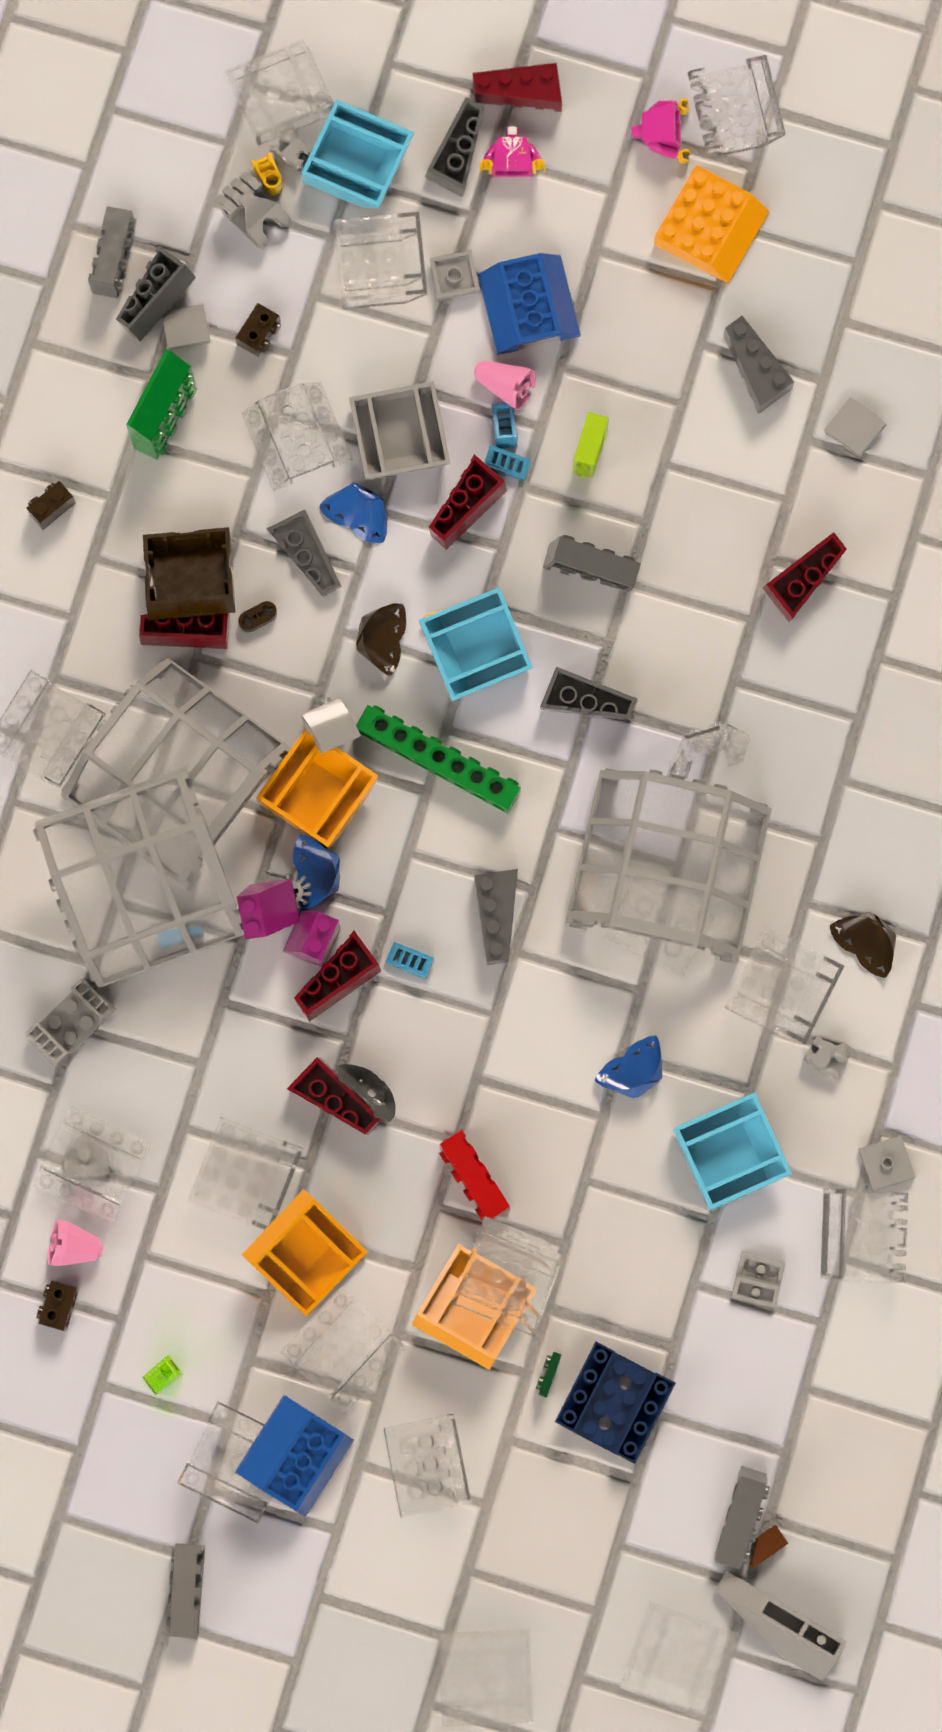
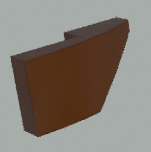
(767, 1545)

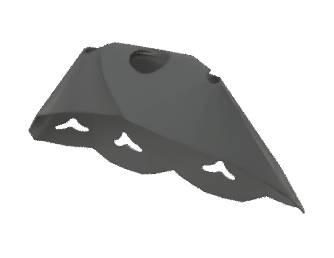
(351, 1077)

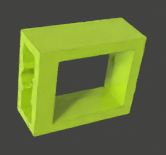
(590, 445)

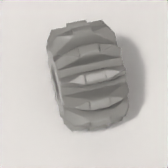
(301, 888)

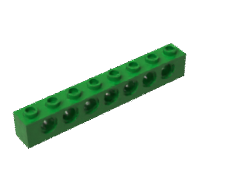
(424, 759)

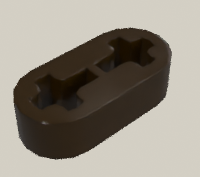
(255, 612)

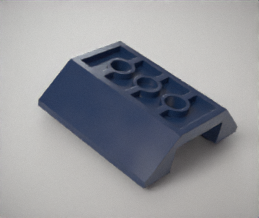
(630, 1410)

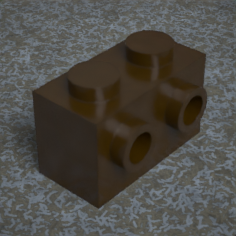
(258, 329)
(50, 504)
(57, 1306)

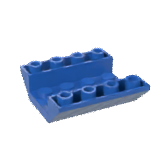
(528, 301)
(294, 1456)

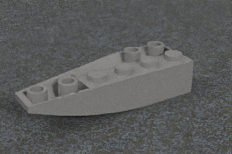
(783, 1628)

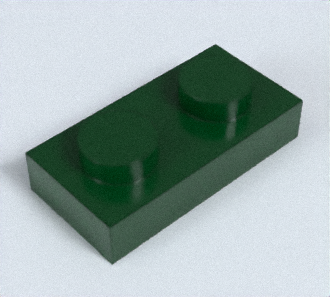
(544, 1383)

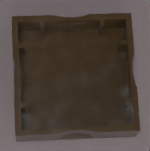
(189, 573)

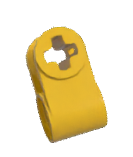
(267, 171)

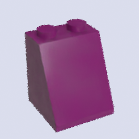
(267, 908)
(313, 937)

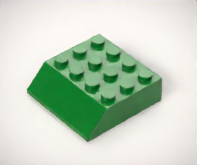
(161, 405)

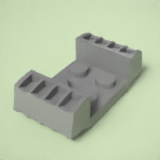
(70, 1022)

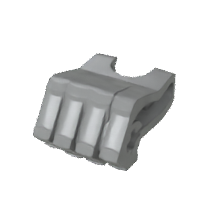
(248, 208)

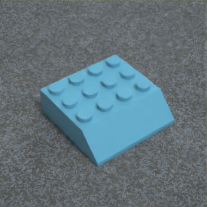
(356, 156)
(475, 644)
(731, 1152)

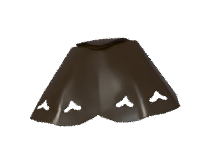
(378, 636)
(869, 939)

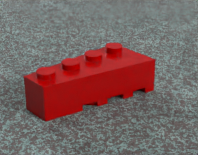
(473, 1176)

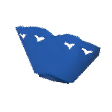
(360, 509)
(319, 867)
(635, 1072)

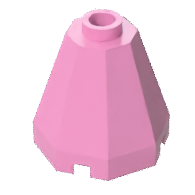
(72, 1245)

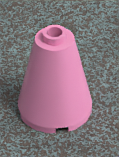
(506, 381)

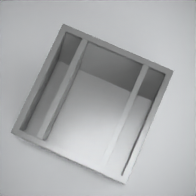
(399, 430)

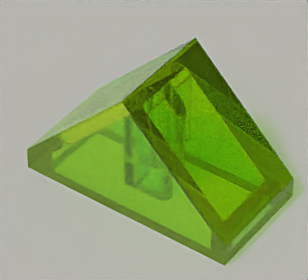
(162, 1374)

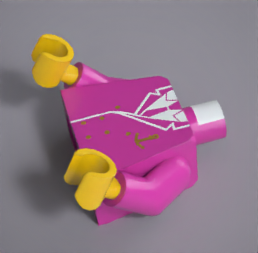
(662, 128)
(512, 157)

